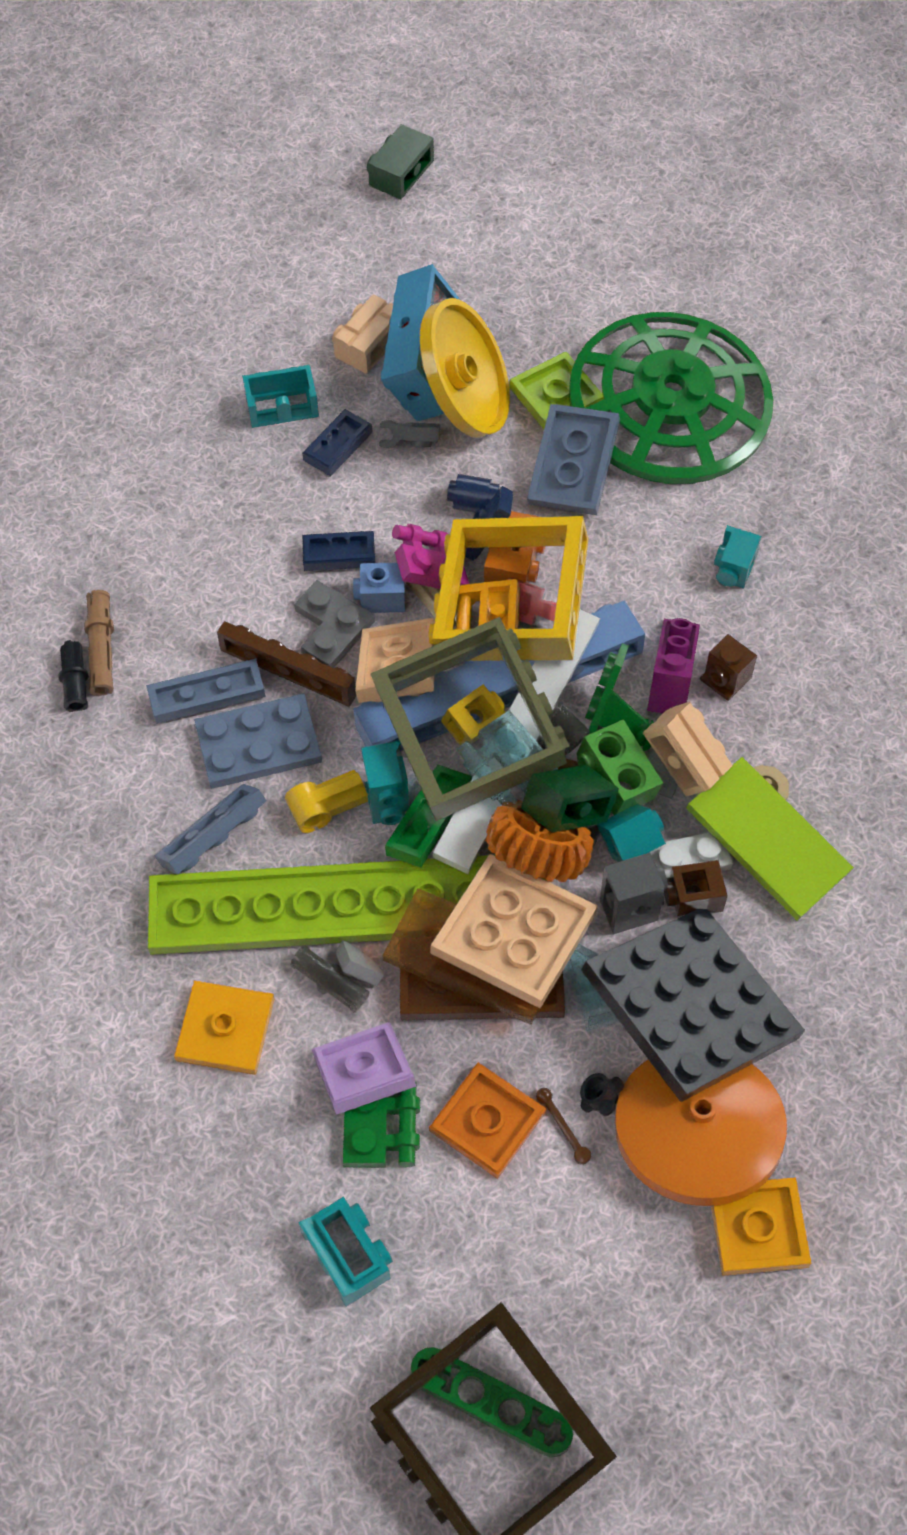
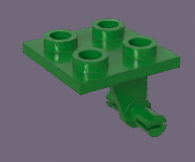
(608, 707)

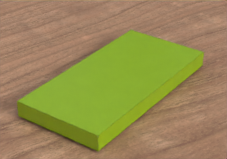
(770, 838)

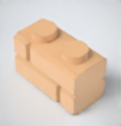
(364, 336)
(688, 748)

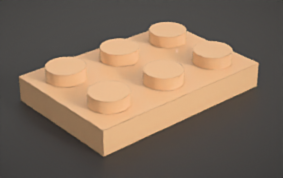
(386, 646)

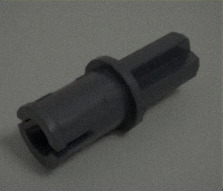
(73, 676)

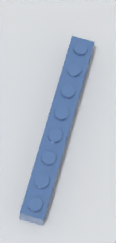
(425, 711)

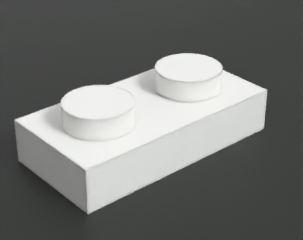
(690, 851)

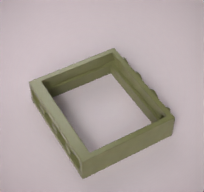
(447, 655)

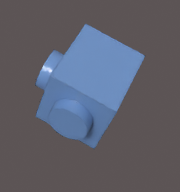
(380, 588)

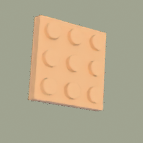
(514, 931)

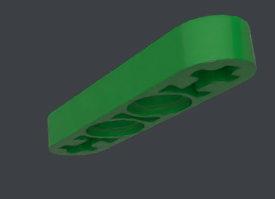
(494, 1396)

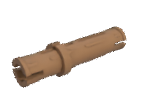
(99, 631)

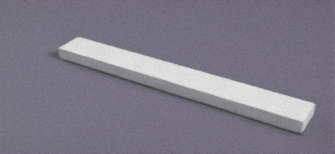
(468, 827)

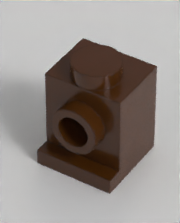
(728, 667)
(704, 879)

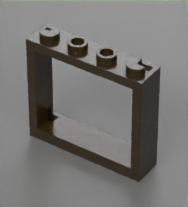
(417, 1466)

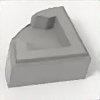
(358, 964)

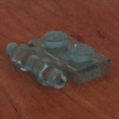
(507, 742)

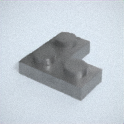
(338, 622)

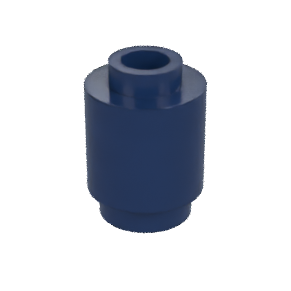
(471, 492)

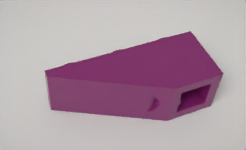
(673, 664)

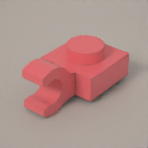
(532, 604)

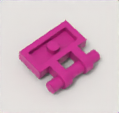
(421, 564)

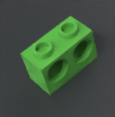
(627, 764)

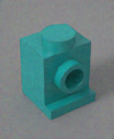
(736, 556)

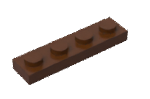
(295, 667)

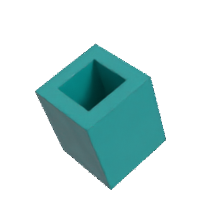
(632, 832)

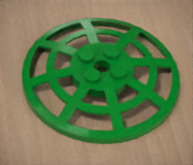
(672, 406)

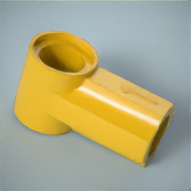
(317, 804)

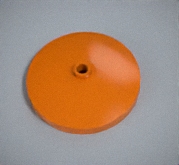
(706, 1146)

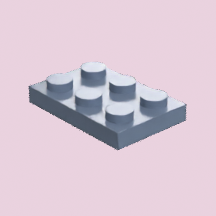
(573, 459)
(258, 741)

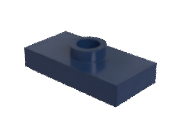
(337, 442)
(498, 507)
(337, 550)

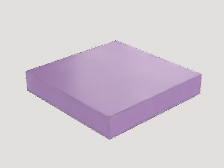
(363, 1068)

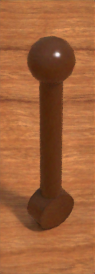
(582, 1154)

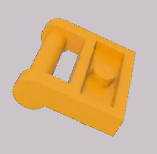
(496, 600)

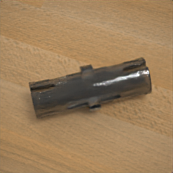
(329, 978)

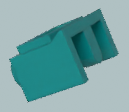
(279, 386)
(386, 782)
(349, 1286)

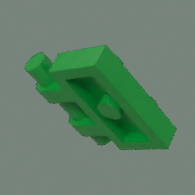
(367, 1137)

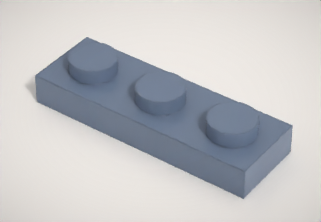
(205, 691)
(211, 829)

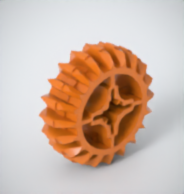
(534, 849)

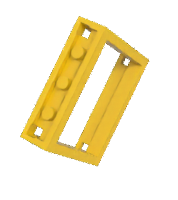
(517, 532)

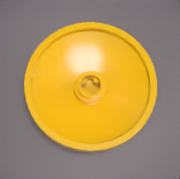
(464, 368)

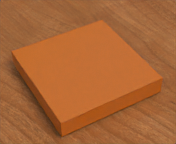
(487, 1120)

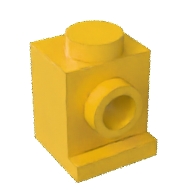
(479, 702)

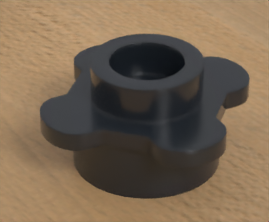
(600, 1093)

